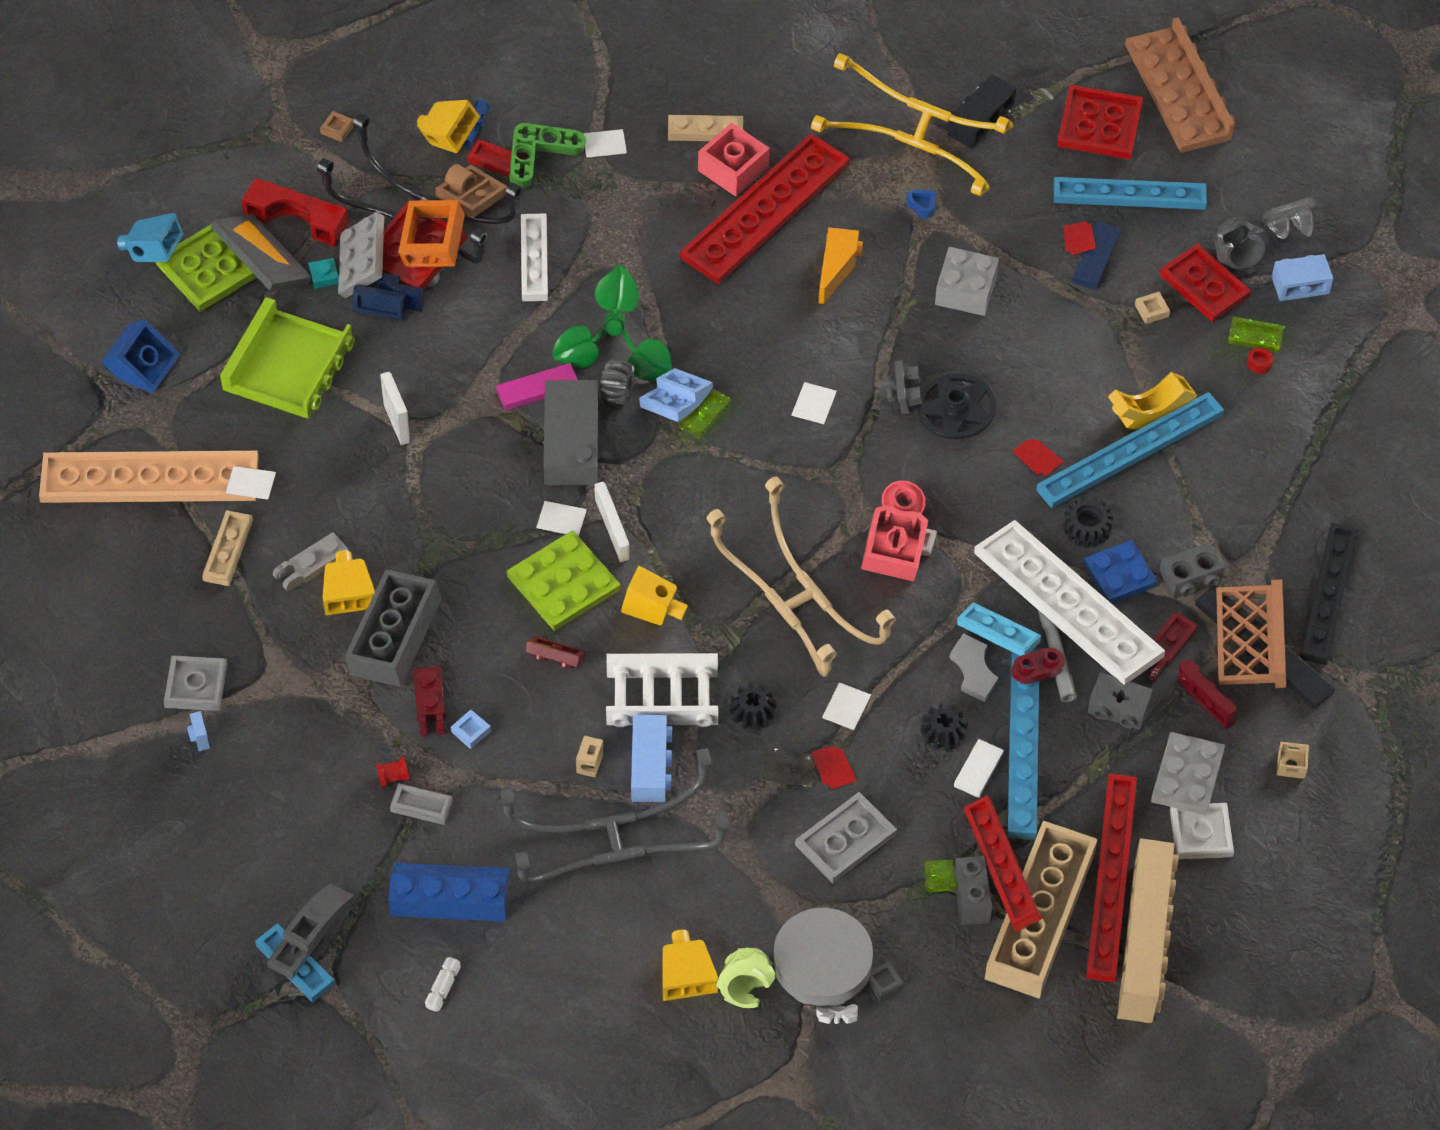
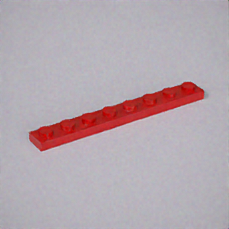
(1111, 878)

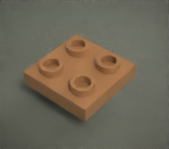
(471, 188)

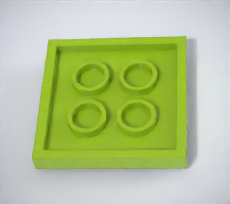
(206, 269)
(563, 580)

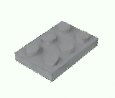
(361, 254)
(1188, 773)
(845, 837)

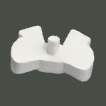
(847, 1013)

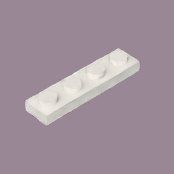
(534, 257)

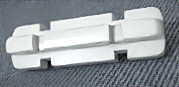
(442, 984)

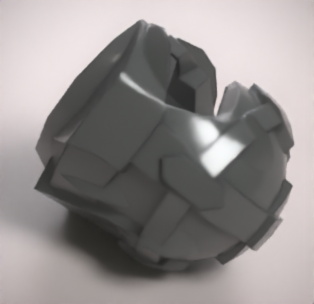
(1240, 243)

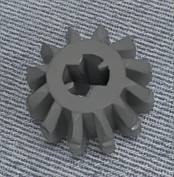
(617, 381)

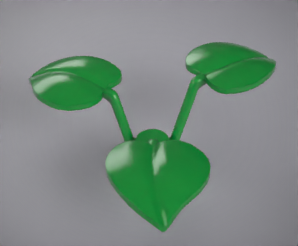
(614, 293)

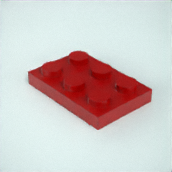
(1205, 282)

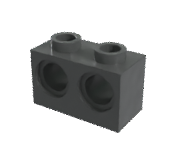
(1190, 567)
(972, 890)

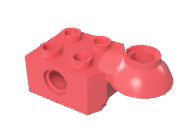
(897, 532)

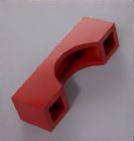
(272, 201)

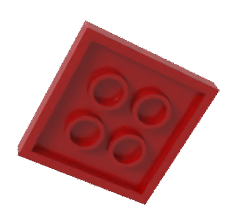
(1100, 122)
(428, 232)

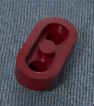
(1040, 665)

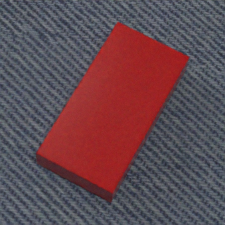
(491, 157)

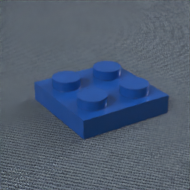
(1120, 572)

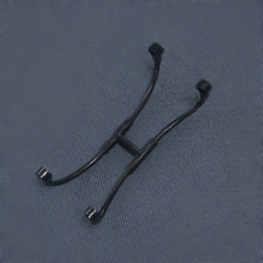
(477, 237)

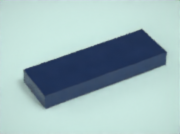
(1095, 261)

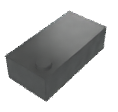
(571, 432)
(393, 628)

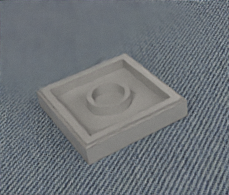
(195, 683)

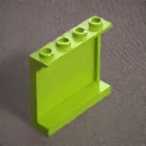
(285, 360)

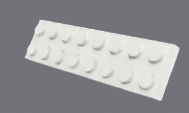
(1069, 602)

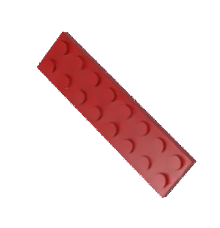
(764, 208)

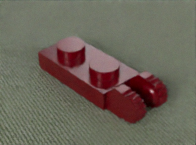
(1172, 639)
(1206, 694)
(429, 698)

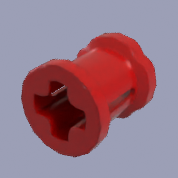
(392, 772)

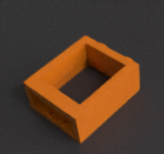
(431, 254)

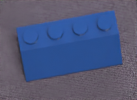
(449, 892)

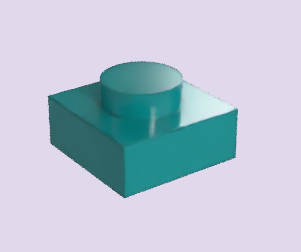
(323, 273)

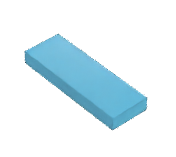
(998, 629)

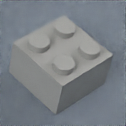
(966, 281)

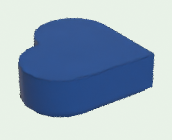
(922, 202)

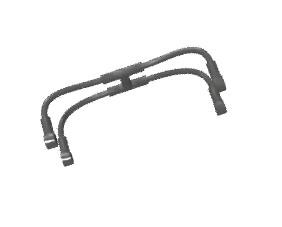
(611, 823)

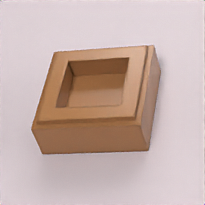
(337, 126)

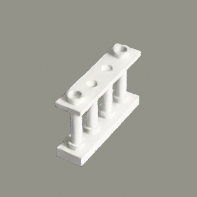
(663, 666)

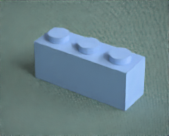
(650, 758)

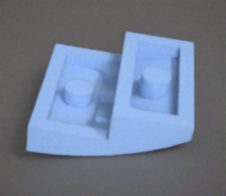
(676, 394)

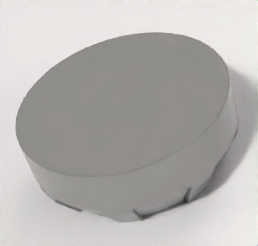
(822, 956)

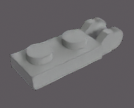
(309, 562)

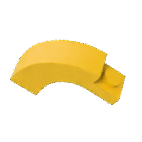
(1147, 407)

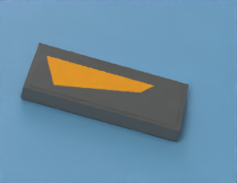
(261, 252)

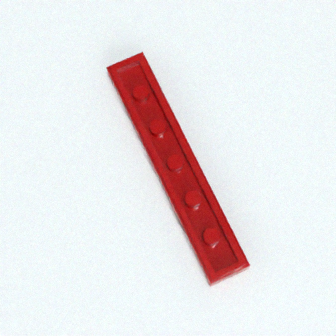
(1002, 863)

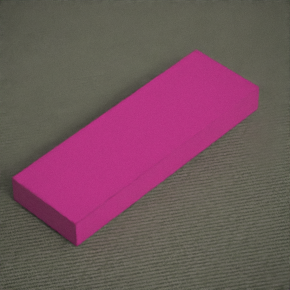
(531, 387)

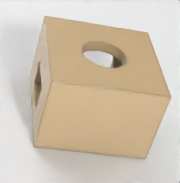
(590, 751)
(1299, 756)

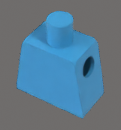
(152, 239)

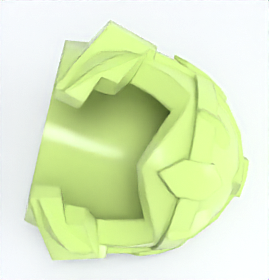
(742, 973)

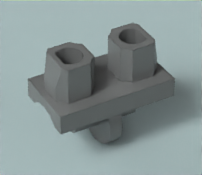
(898, 388)

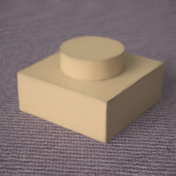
(1152, 307)

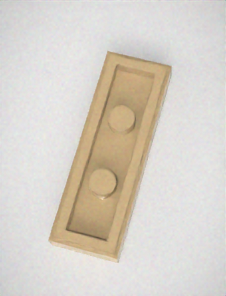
(227, 548)

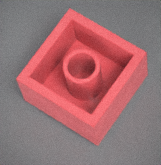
(733, 159)

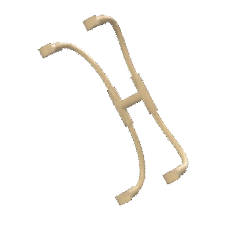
(826, 652)

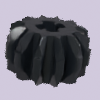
(752, 706)
(944, 727)

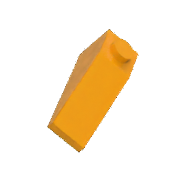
(839, 259)

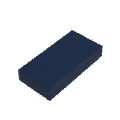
(379, 302)

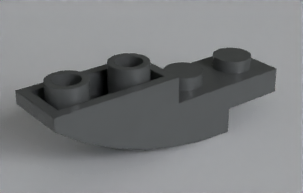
(308, 928)

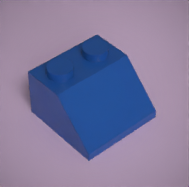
(141, 356)

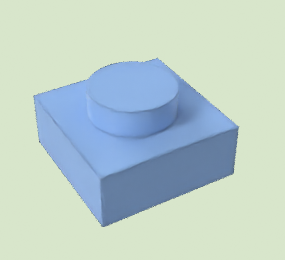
(470, 729)
(197, 731)

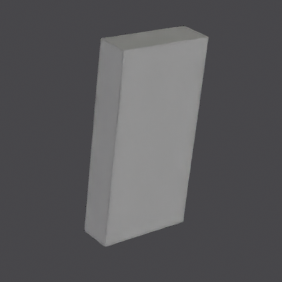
(421, 804)

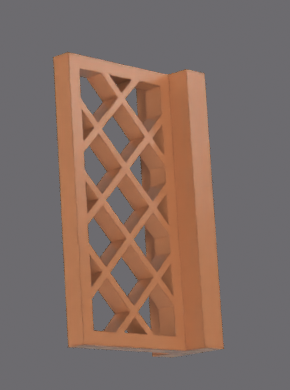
(1274, 627)

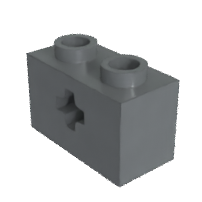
(1119, 702)

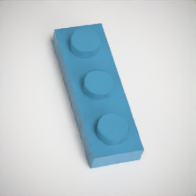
(311, 978)

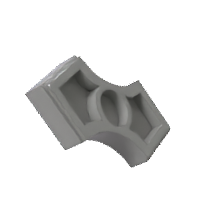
(970, 656)

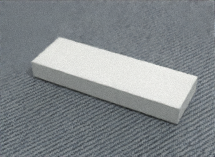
(612, 521)

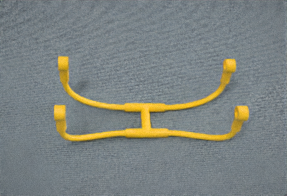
(1002, 125)

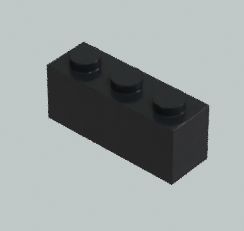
(986, 104)

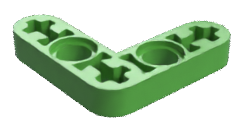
(529, 145)

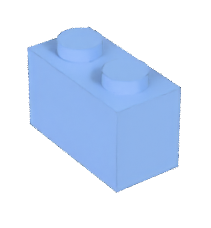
(1302, 277)

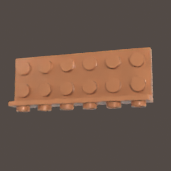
(1181, 87)

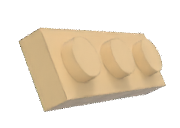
(699, 126)

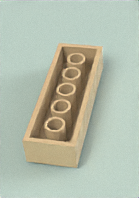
(1055, 879)
(1148, 931)

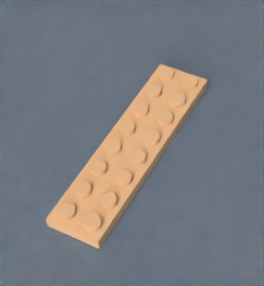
(141, 476)

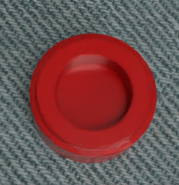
(1260, 360)

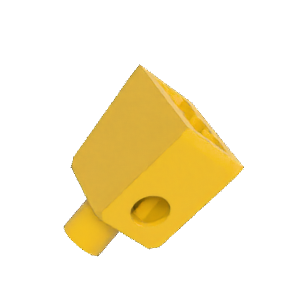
(448, 124)
(346, 585)
(652, 598)
(687, 968)

